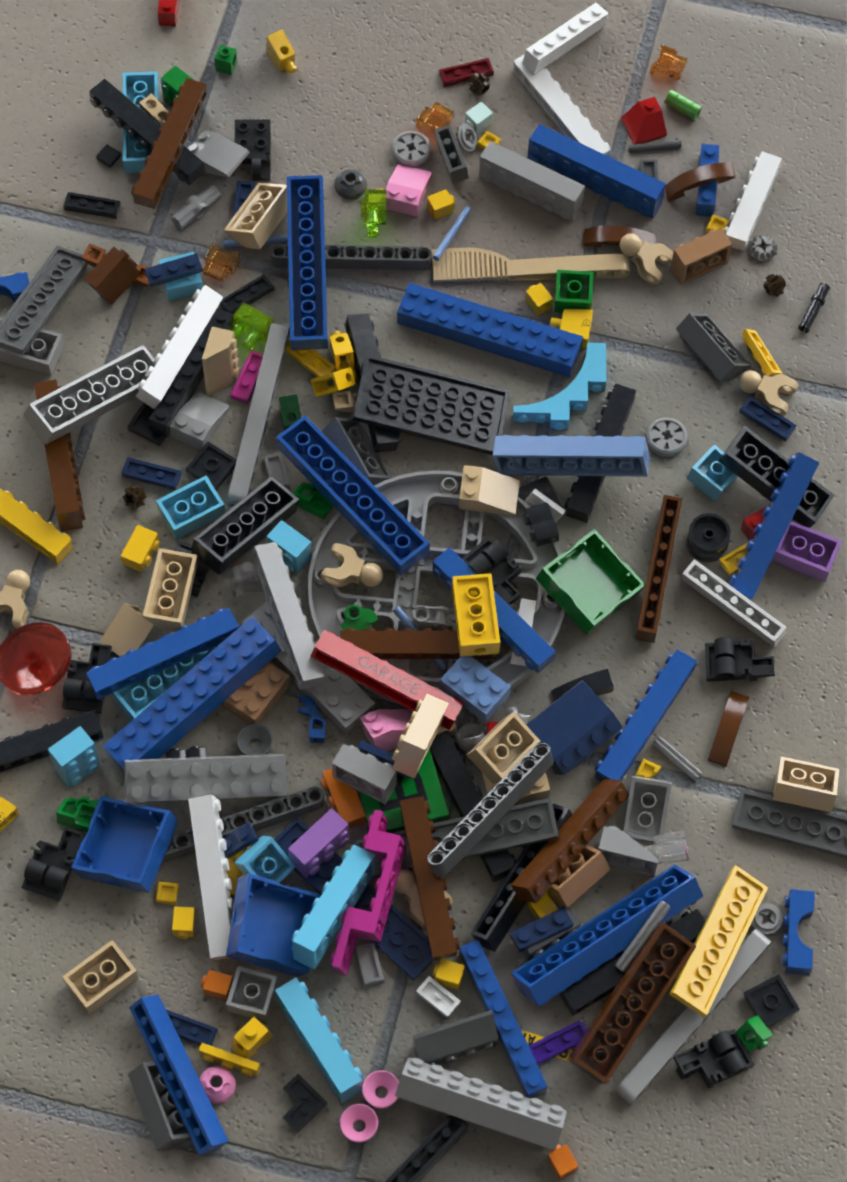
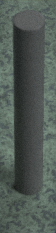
(654, 146)

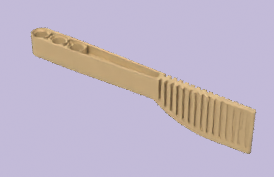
(483, 265)

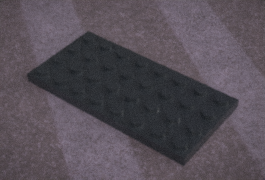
(430, 404)

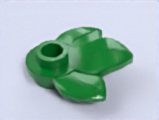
(363, 619)

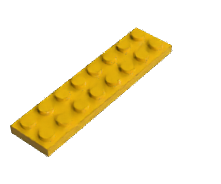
(719, 941)

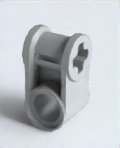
(432, 617)

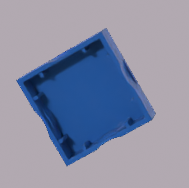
(125, 844)
(265, 921)

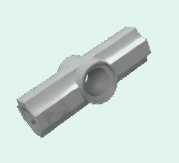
(196, 207)

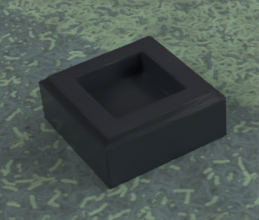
(108, 155)

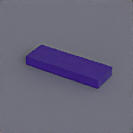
(557, 1042)

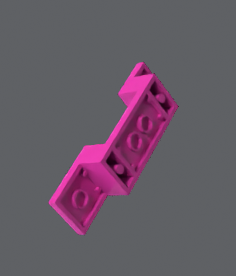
(362, 923)

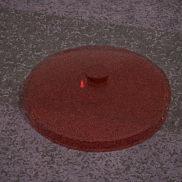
(34, 658)

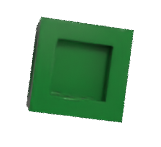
(225, 60)
(747, 1036)

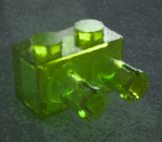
(374, 210)
(253, 323)

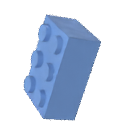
(475, 687)

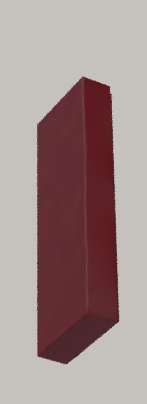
(463, 72)

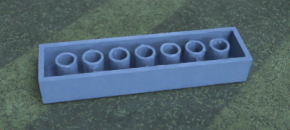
(571, 455)

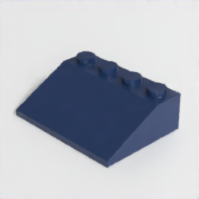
(574, 727)

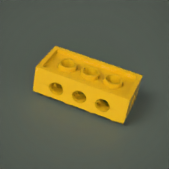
(475, 615)

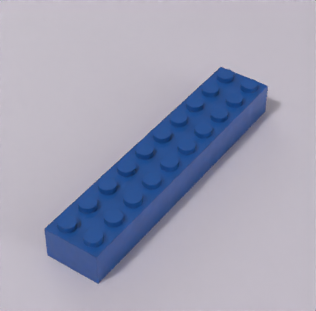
(307, 262)
(489, 329)
(353, 495)
(195, 695)
(604, 936)

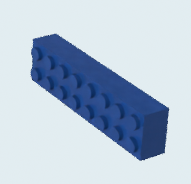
(596, 171)

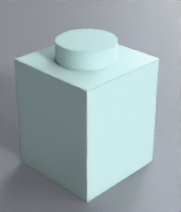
(479, 117)

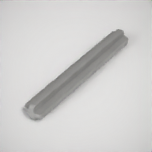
(642, 936)

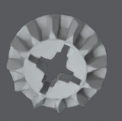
(470, 142)
(758, 253)
(776, 919)

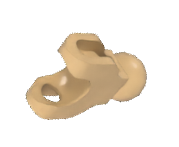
(645, 255)
(768, 389)
(352, 570)
(13, 597)
(407, 885)

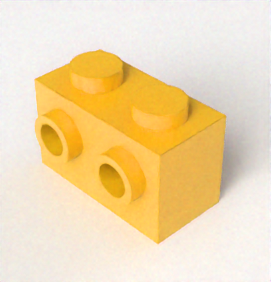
(140, 548)

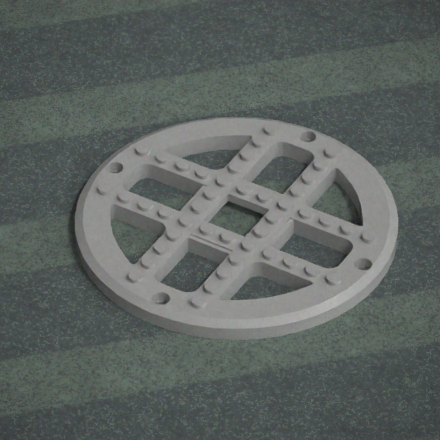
(418, 493)

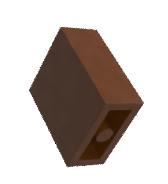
(113, 275)

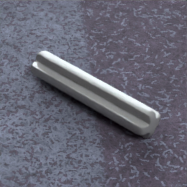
(677, 758)

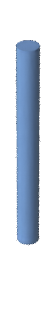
(450, 235)
(271, 240)
(407, 622)

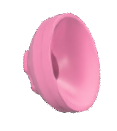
(376, 1080)
(225, 1091)
(355, 1113)

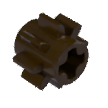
(479, 83)
(774, 285)
(134, 497)

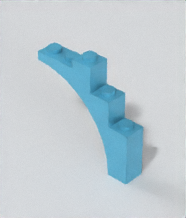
(574, 397)

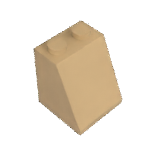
(129, 630)

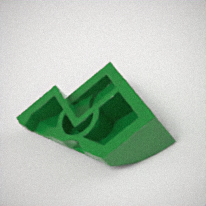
(312, 500)
(76, 812)

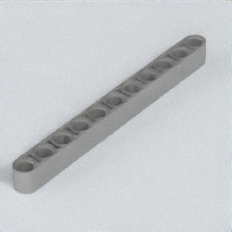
(259, 413)
(689, 1022)

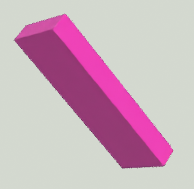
(247, 379)

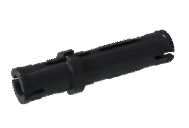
(816, 302)

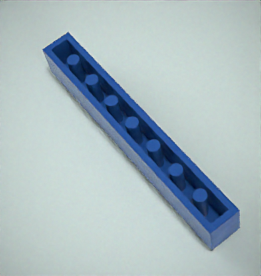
(774, 525)
(512, 628)
(162, 653)
(647, 717)
(508, 1030)
(178, 1074)

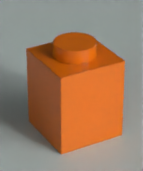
(217, 985)
(562, 1161)

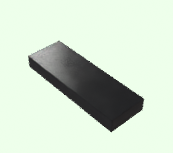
(91, 205)
(248, 294)

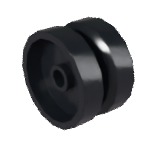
(708, 537)

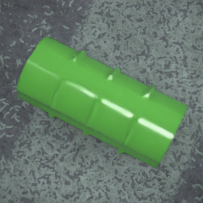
(683, 105)

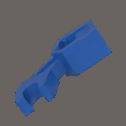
(310, 709)

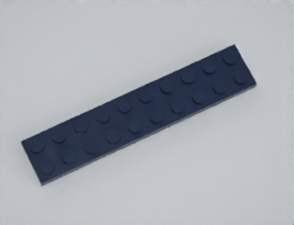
(401, 938)

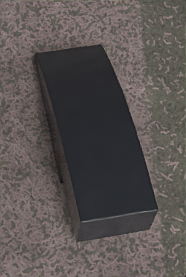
(598, 681)

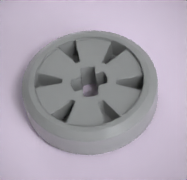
(413, 158)
(657, 432)

